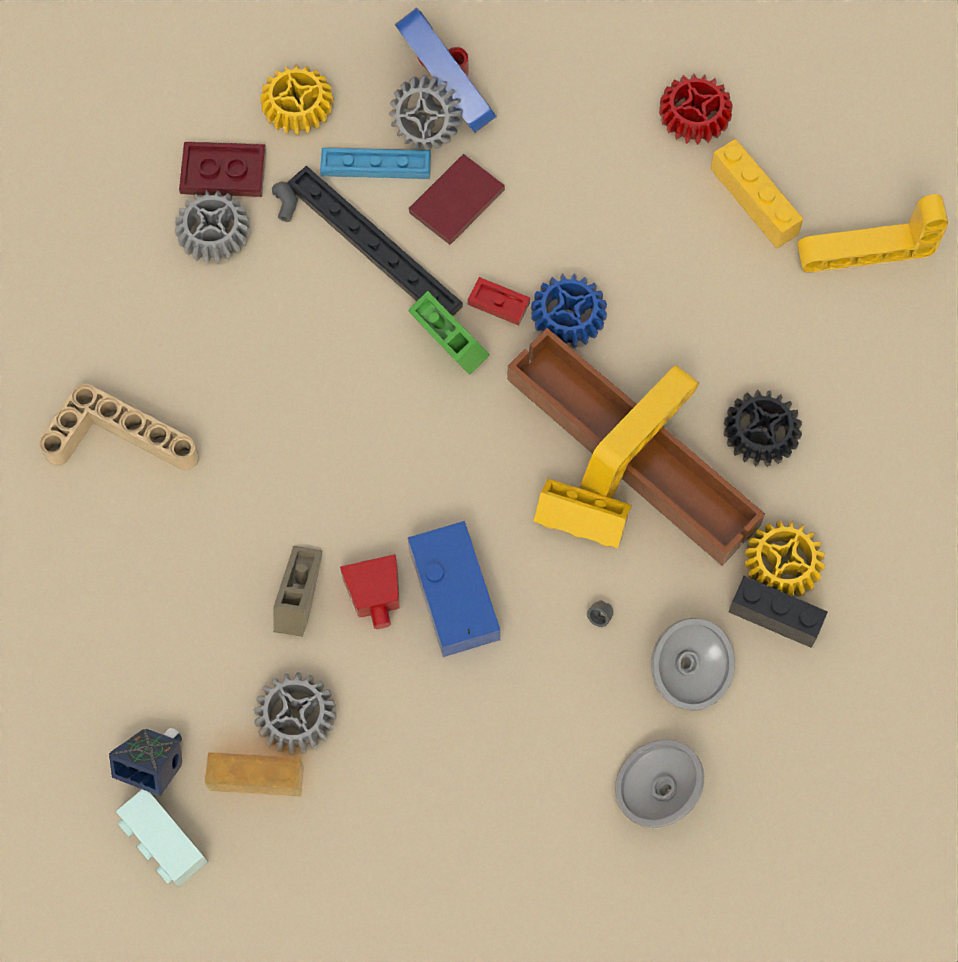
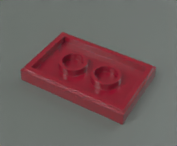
(222, 167)
(456, 199)

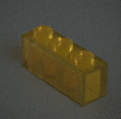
(254, 774)

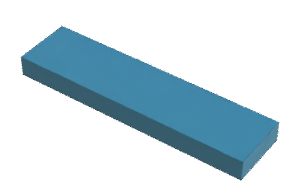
(375, 163)

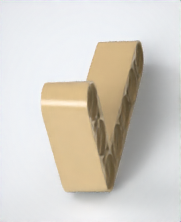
(118, 424)

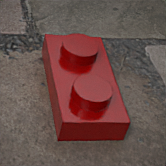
(498, 301)

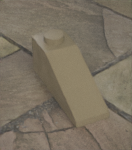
(297, 591)

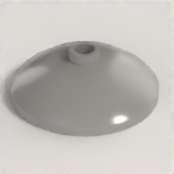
(707, 666)
(650, 774)

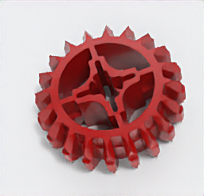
(690, 118)

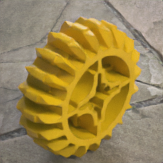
(282, 107)
(795, 564)

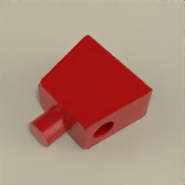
(373, 588)

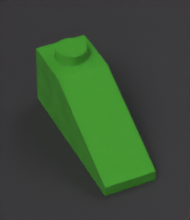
(448, 333)

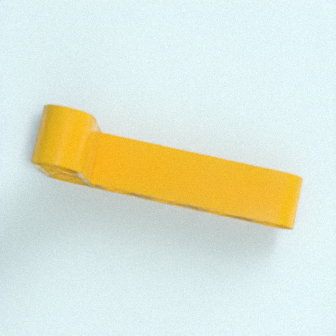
(878, 244)
(636, 430)

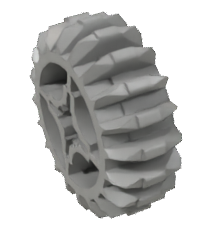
(424, 134)
(208, 239)
(283, 719)

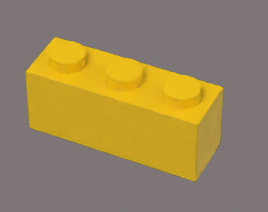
(582, 513)

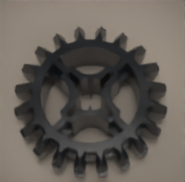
(756, 409)

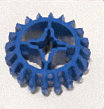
(572, 296)

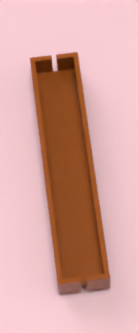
(661, 472)

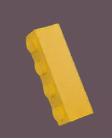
(756, 193)

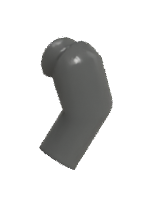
(288, 198)

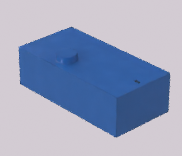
(454, 589)

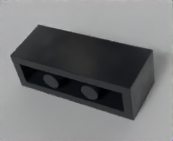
(778, 611)

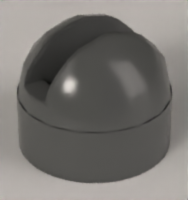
(594, 613)

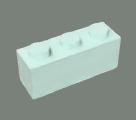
(160, 838)

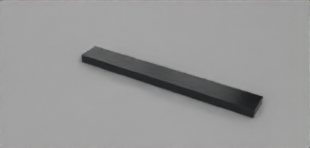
(370, 240)

